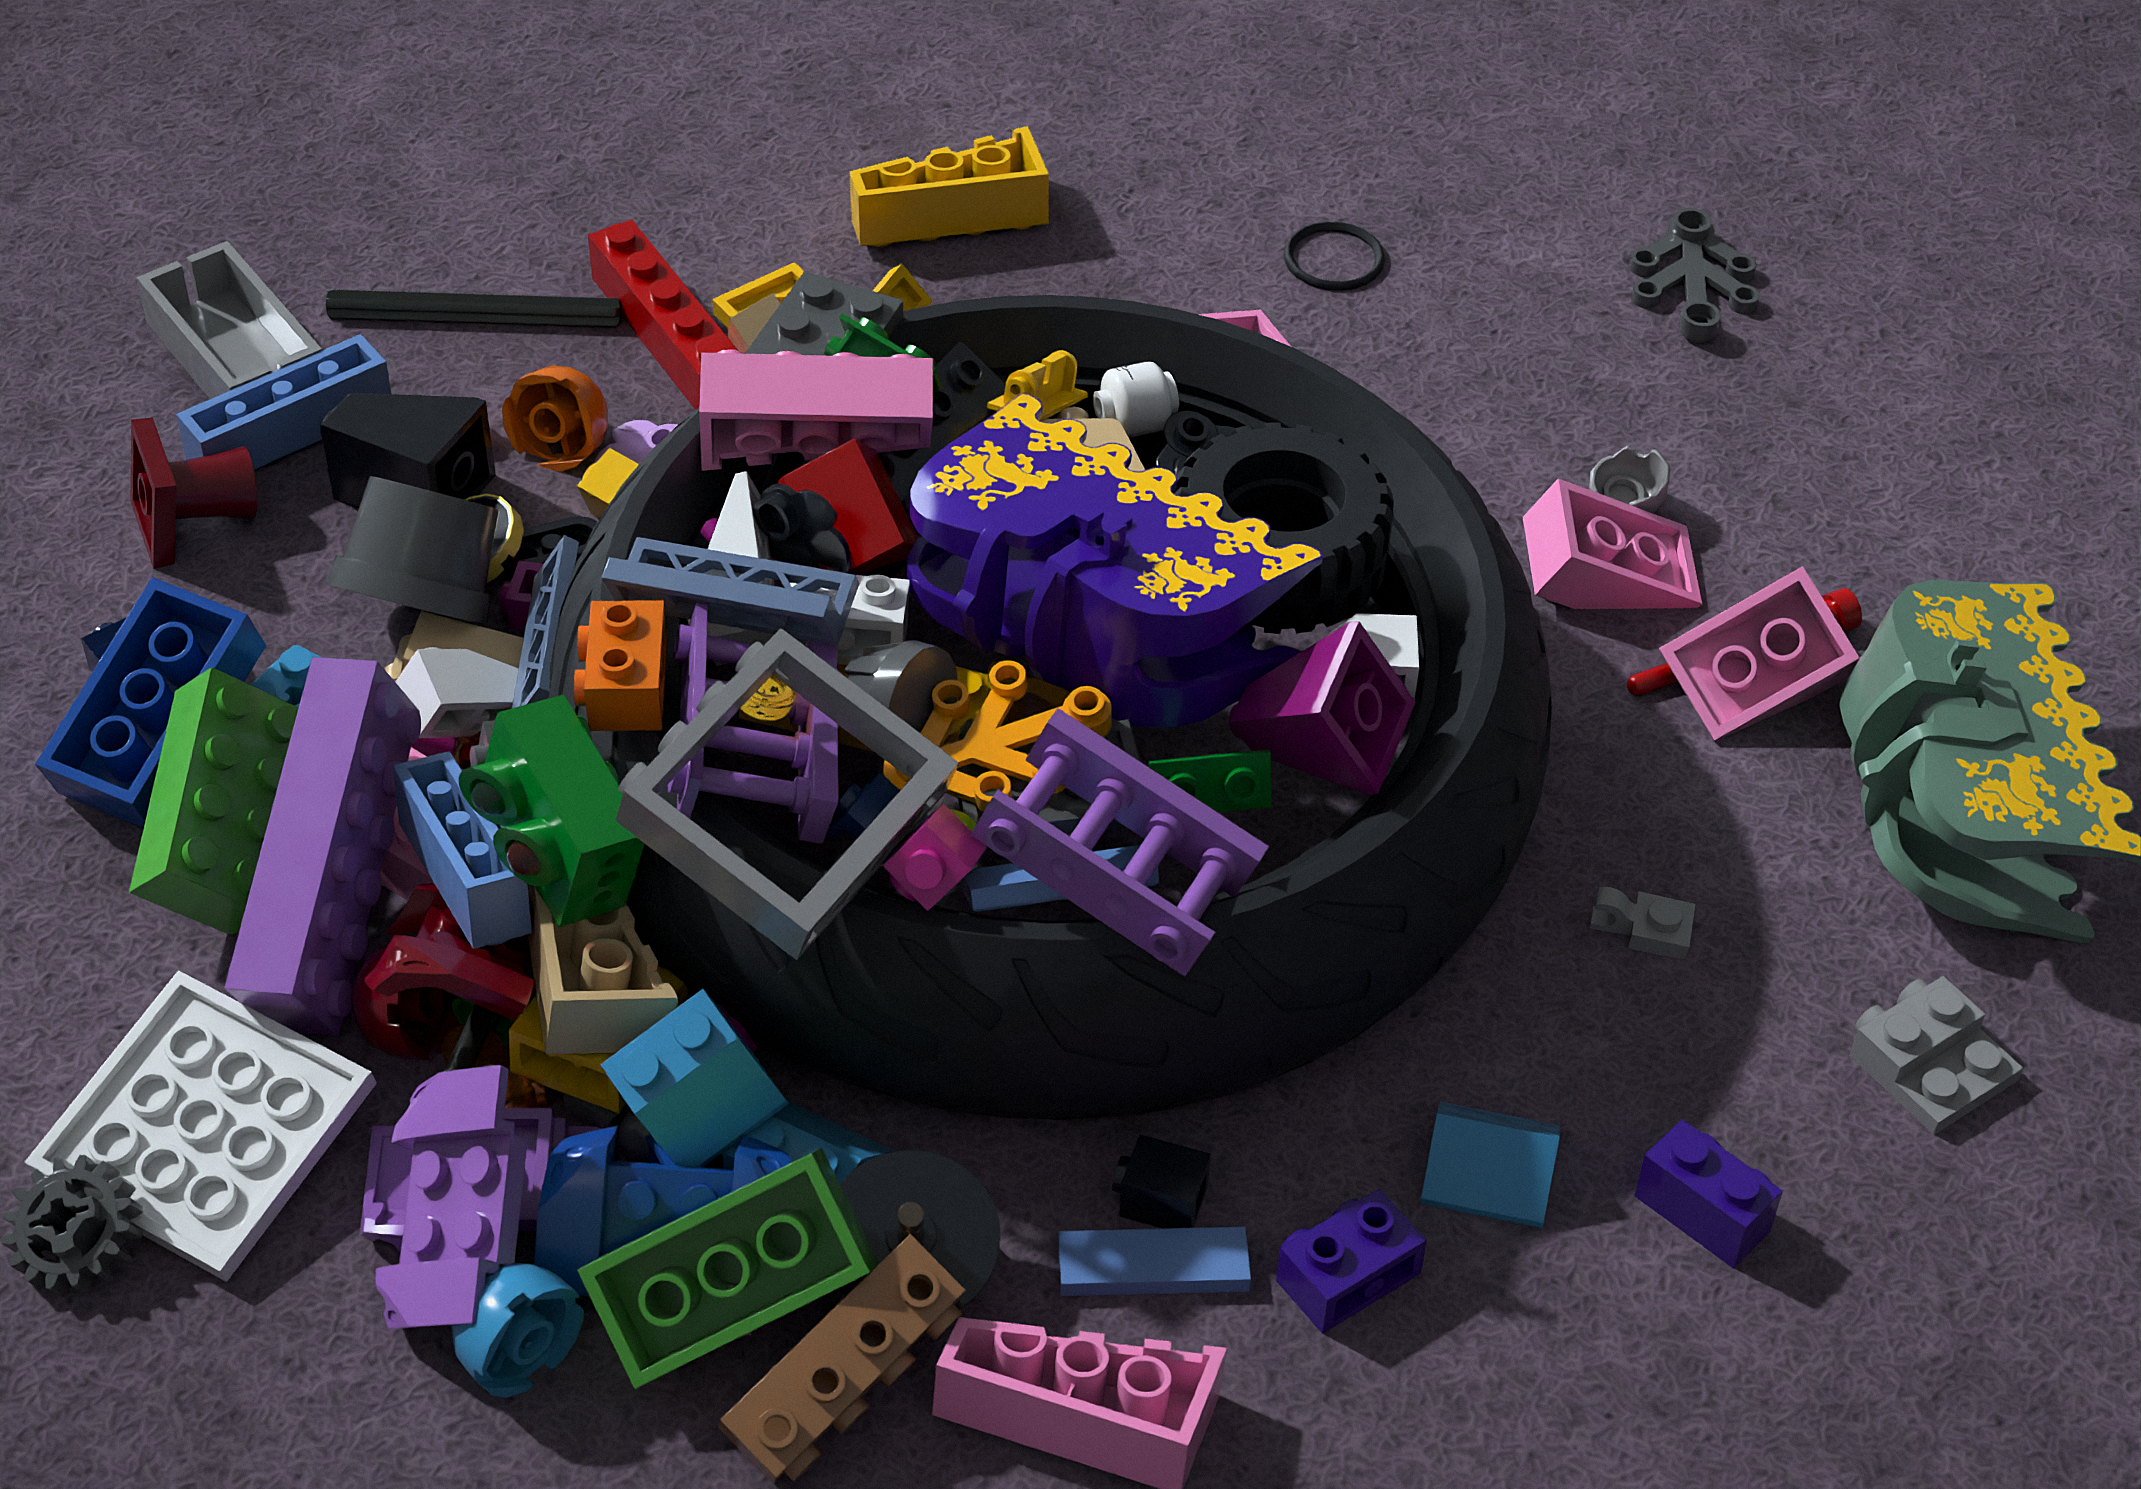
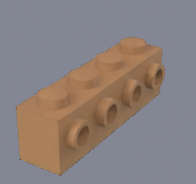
(842, 1360)

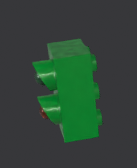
(555, 810)

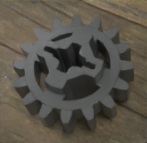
(74, 1227)

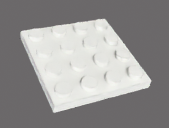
(208, 1120)

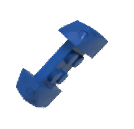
(603, 1204)

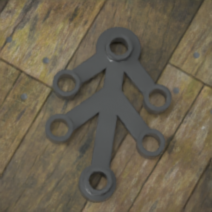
(1693, 233)

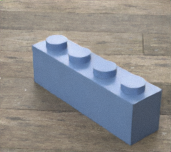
(285, 406)
(460, 852)

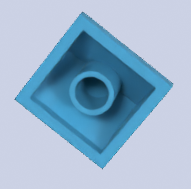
(1490, 1164)

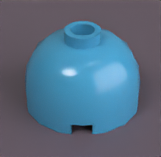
(519, 1325)

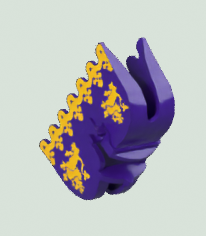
(1095, 568)

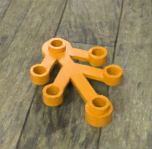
(992, 745)

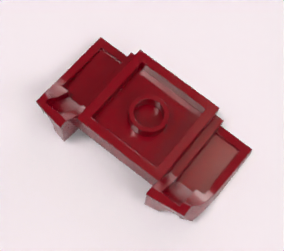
(444, 959)

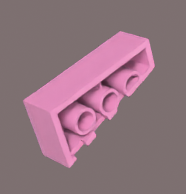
(811, 404)
(1082, 1397)

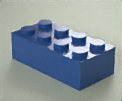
(118, 723)

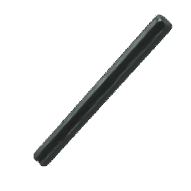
(473, 308)

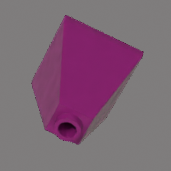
(1329, 711)

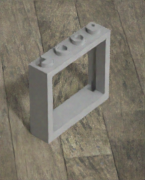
(723, 873)

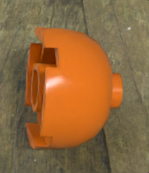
(554, 407)

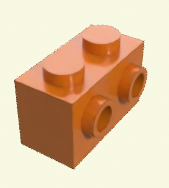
(623, 665)

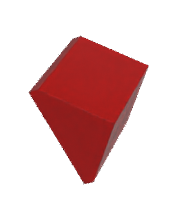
(865, 504)

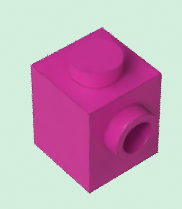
(933, 858)

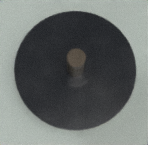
(934, 1203)

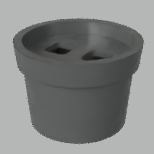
(419, 550)

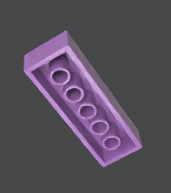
(324, 847)

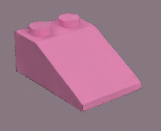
(1607, 553)
(1761, 656)

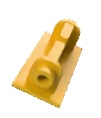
(1048, 381)

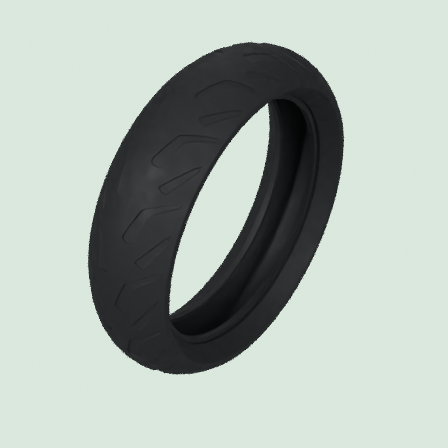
(1070, 1010)

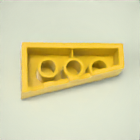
(952, 192)

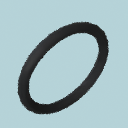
(1334, 285)

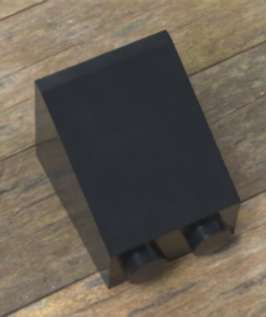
(408, 440)

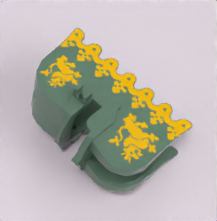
(1982, 730)

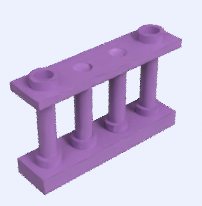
(810, 750)
(1145, 804)

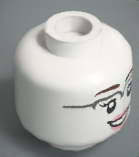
(1137, 397)

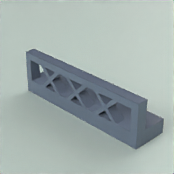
(735, 600)
(542, 620)

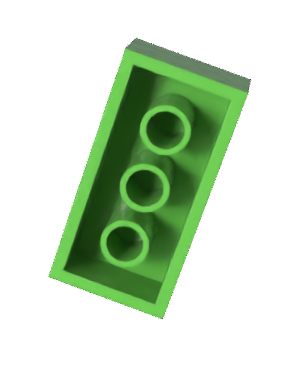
(212, 799)
(728, 1268)

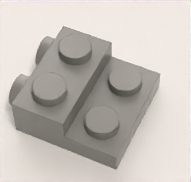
(1933, 1053)

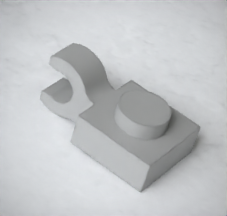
(1653, 922)

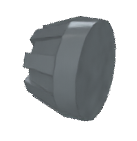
(903, 677)

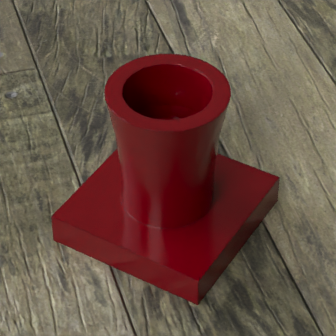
(184, 489)

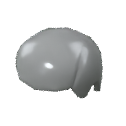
(1632, 478)

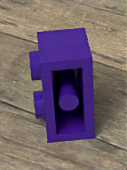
(1708, 1193)
(1350, 1259)

